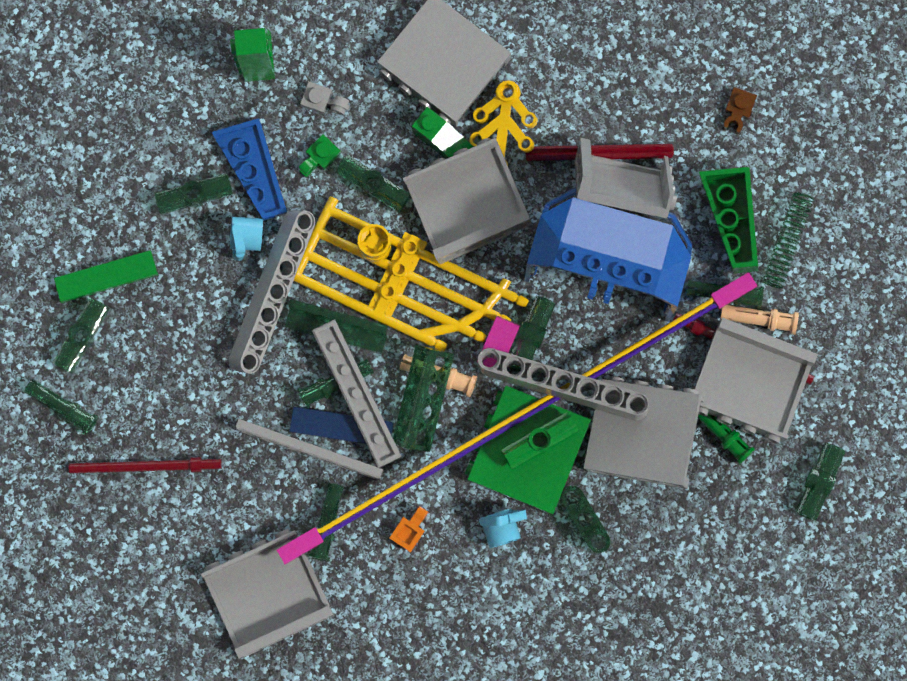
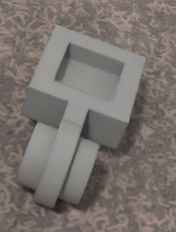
(318, 98)

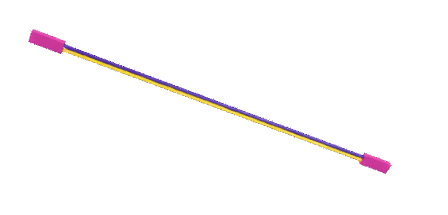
(312, 538)

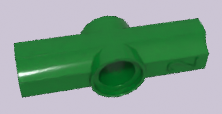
(554, 431)

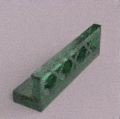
(356, 331)
(417, 398)

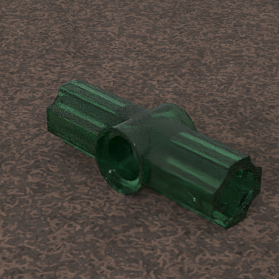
(386, 192)
(177, 198)
(533, 329)
(72, 350)
(820, 481)

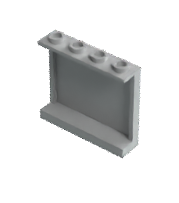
(443, 60)
(624, 183)
(467, 200)
(753, 380)
(649, 448)
(264, 597)

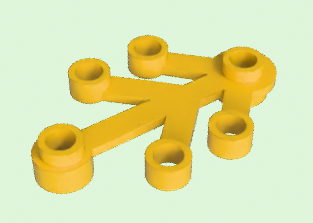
(504, 121)

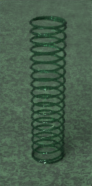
(796, 194)

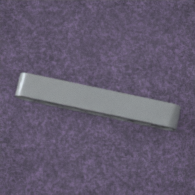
(262, 297)
(572, 393)

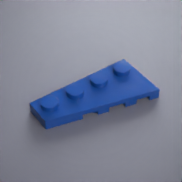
(251, 161)

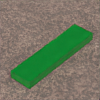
(106, 276)

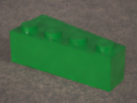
(253, 54)
(732, 209)

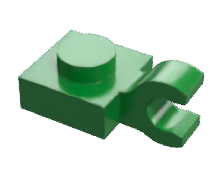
(321, 154)

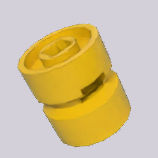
(374, 243)

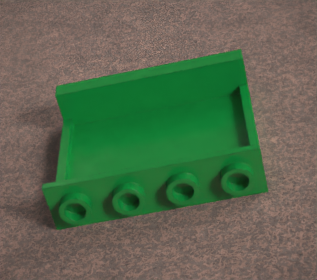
(541, 478)

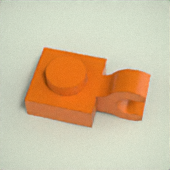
(408, 532)

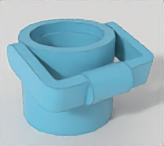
(245, 235)
(502, 527)

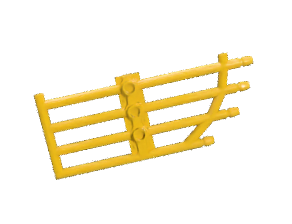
(395, 279)

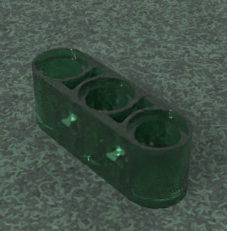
(584, 507)

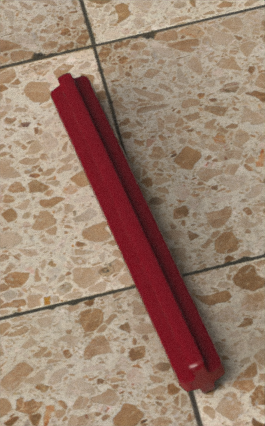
(627, 151)

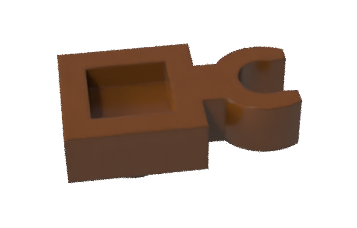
(739, 106)

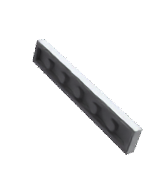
(356, 393)
(309, 449)

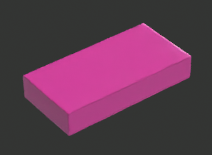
(500, 338)

